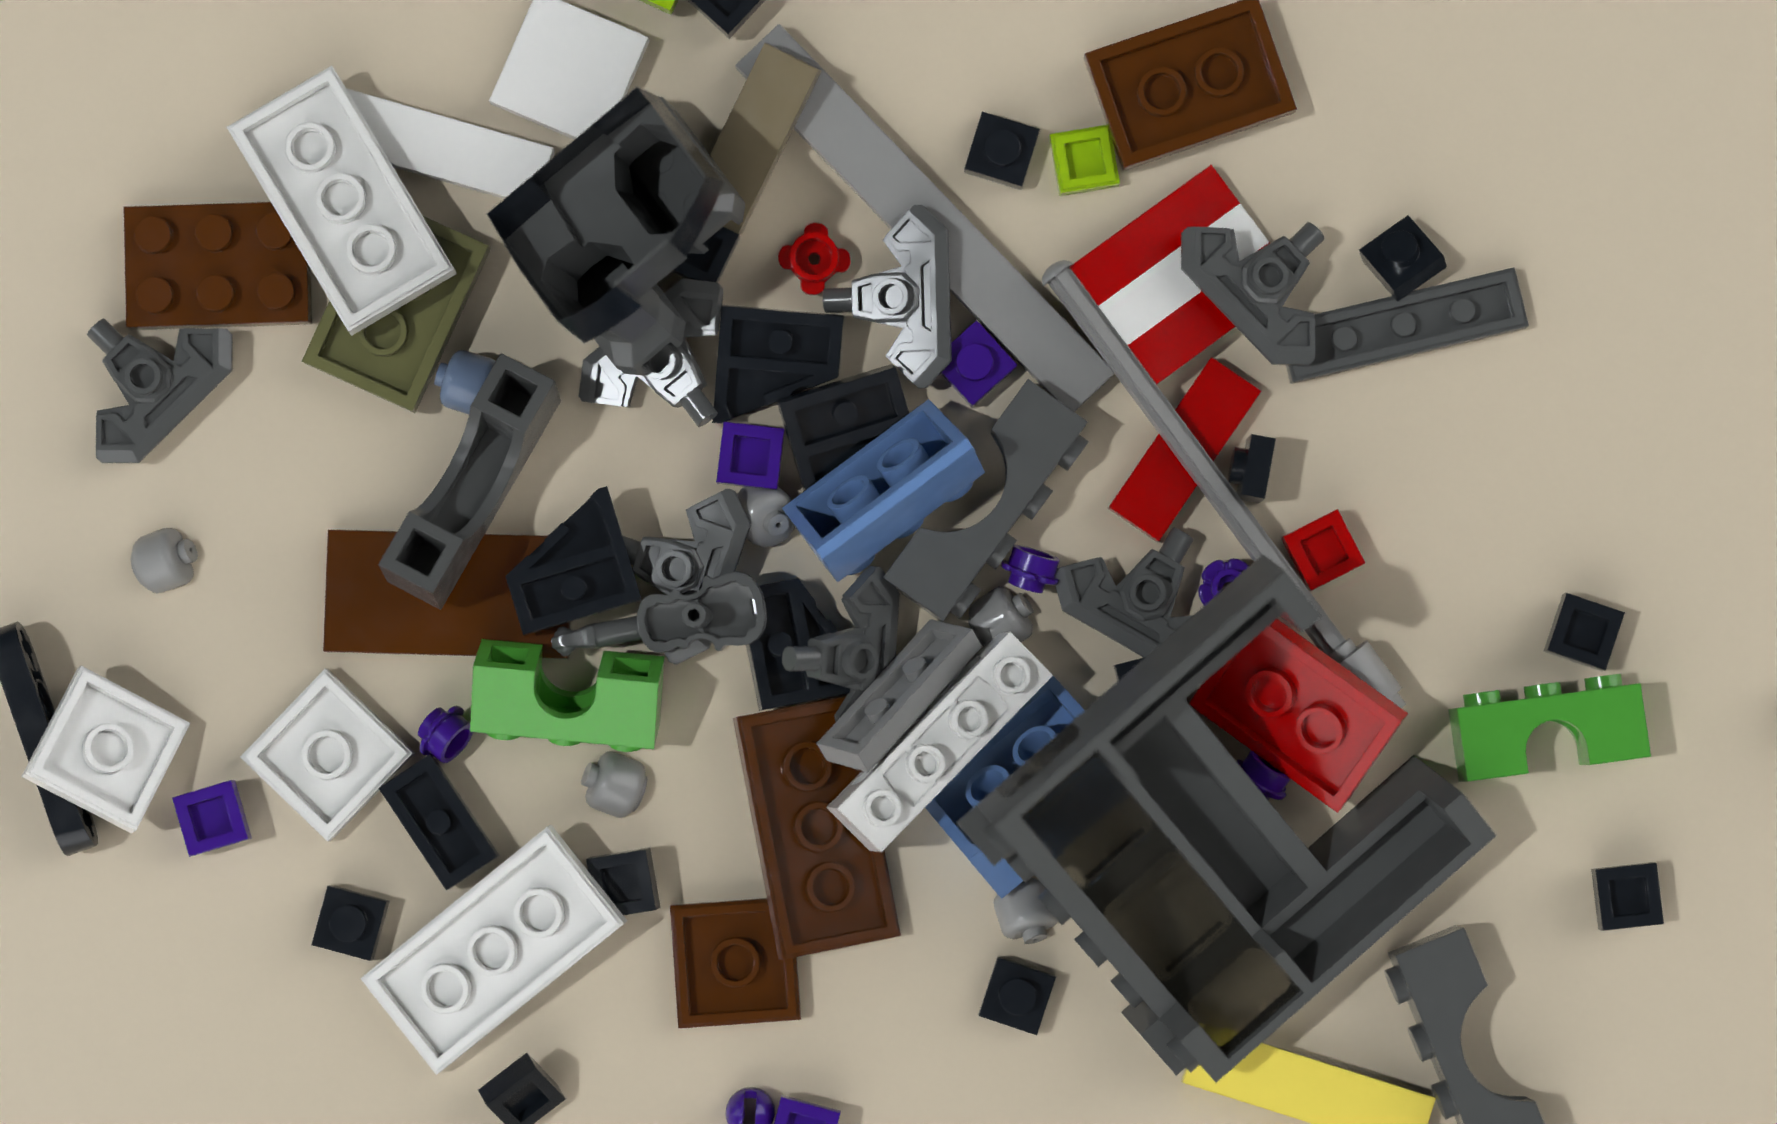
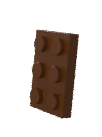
(1190, 83)
(213, 268)

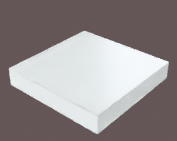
(567, 67)
(106, 749)
(327, 755)

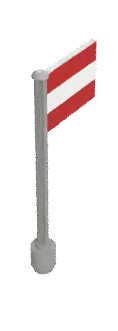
(1152, 322)

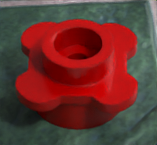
(816, 241)

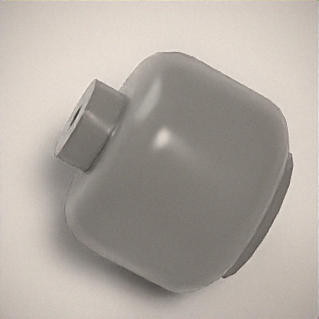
(765, 512)
(163, 560)
(1000, 613)
(614, 784)
(1023, 913)

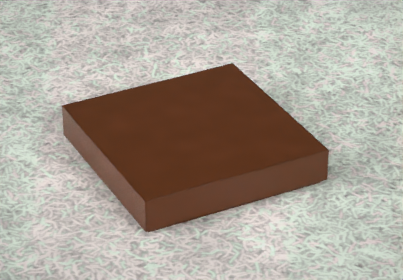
(730, 966)

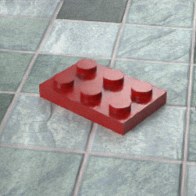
(1301, 712)

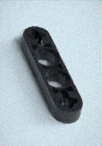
(32, 712)

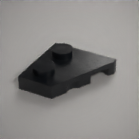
(772, 356)
(840, 419)
(575, 570)
(790, 622)

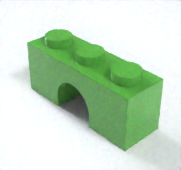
(519, 701)
(1603, 720)

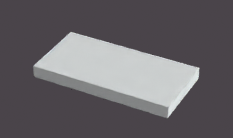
(341, 200)
(493, 949)

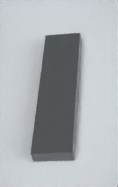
(1415, 324)

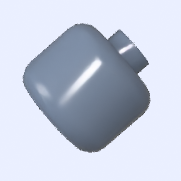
(462, 379)

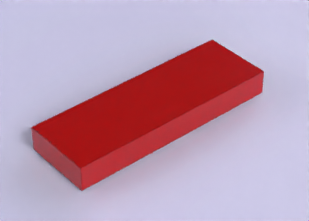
(1159, 481)

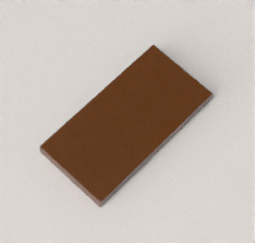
(379, 618)
(816, 874)

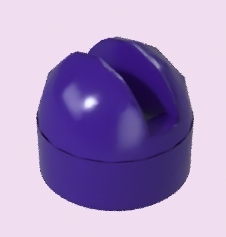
(764, 1106)

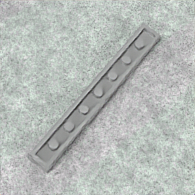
(978, 271)

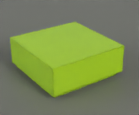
(1084, 160)

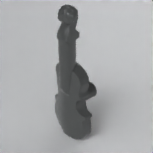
(723, 611)

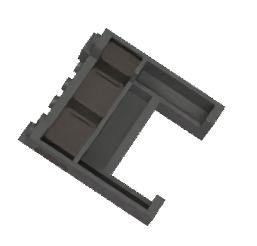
(1187, 864)

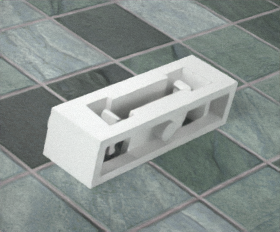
(941, 742)

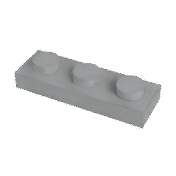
(899, 695)

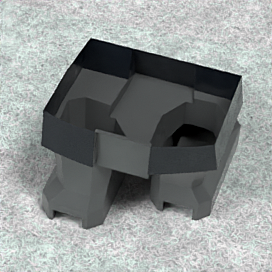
(602, 221)

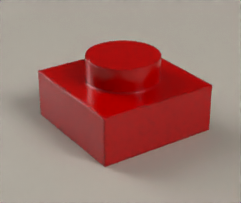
(1323, 550)

